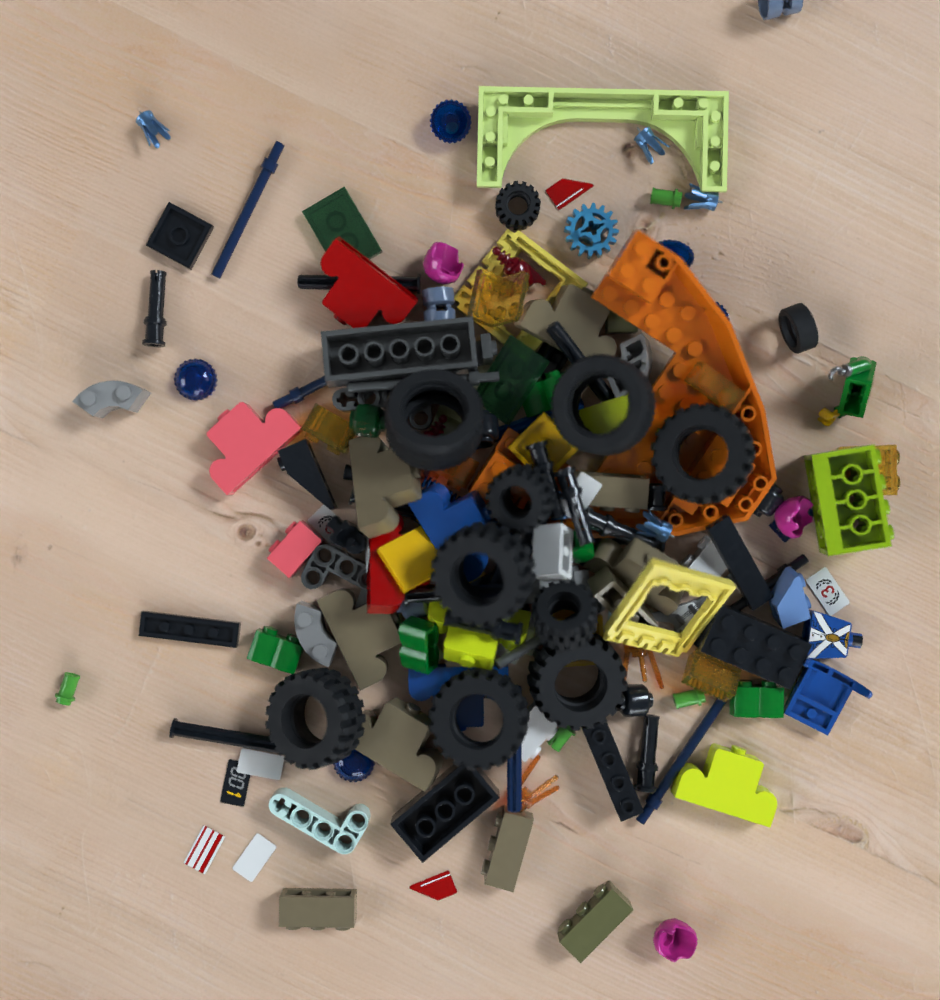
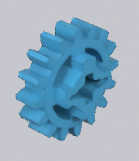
(601, 227)

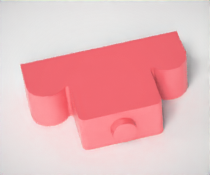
(248, 443)

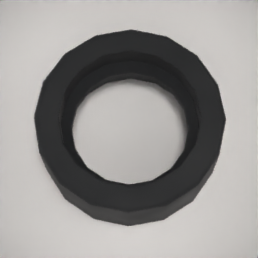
(798, 328)

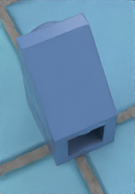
(790, 602)

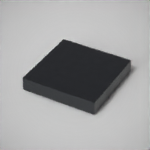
(180, 236)

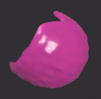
(442, 263)
(793, 516)
(675, 940)

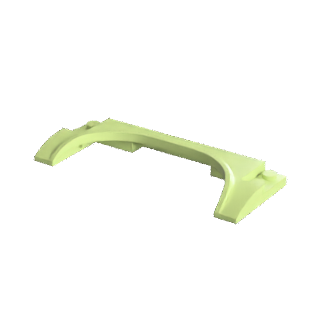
(689, 118)

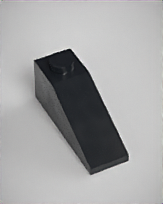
(304, 468)

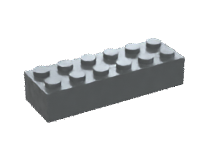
(398, 350)

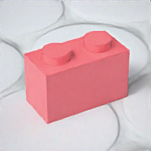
(295, 548)

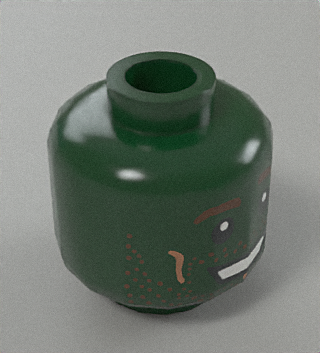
(367, 420)

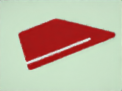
(566, 191)
(436, 887)

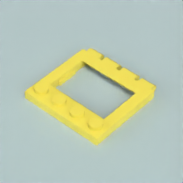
(514, 244)
(677, 578)

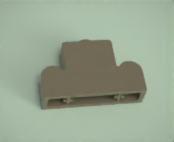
(576, 313)
(380, 485)
(629, 564)
(360, 635)
(398, 743)

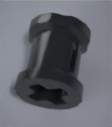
(656, 497)

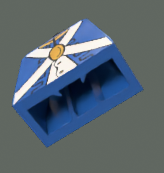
(829, 636)

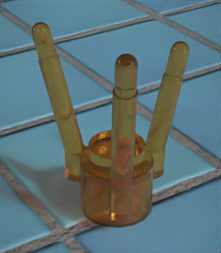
(640, 652)
(528, 797)

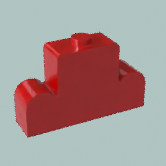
(362, 288)
(382, 590)

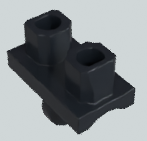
(346, 535)

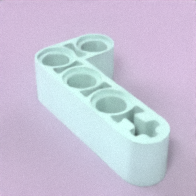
(318, 815)

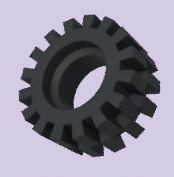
(512, 191)

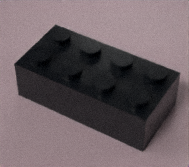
(754, 646)
(444, 809)

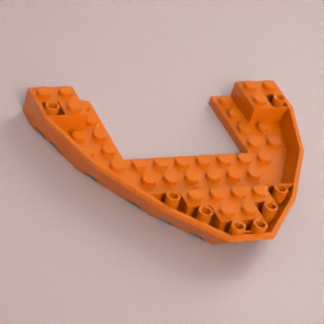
(669, 304)

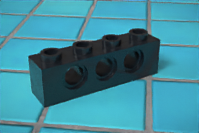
(613, 771)

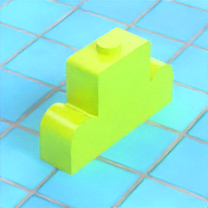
(472, 647)
(727, 785)

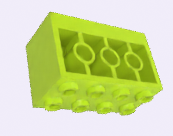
(831, 495)

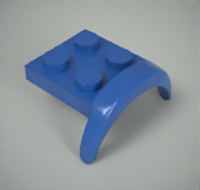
(821, 695)

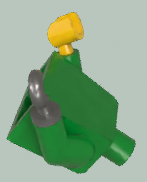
(856, 389)

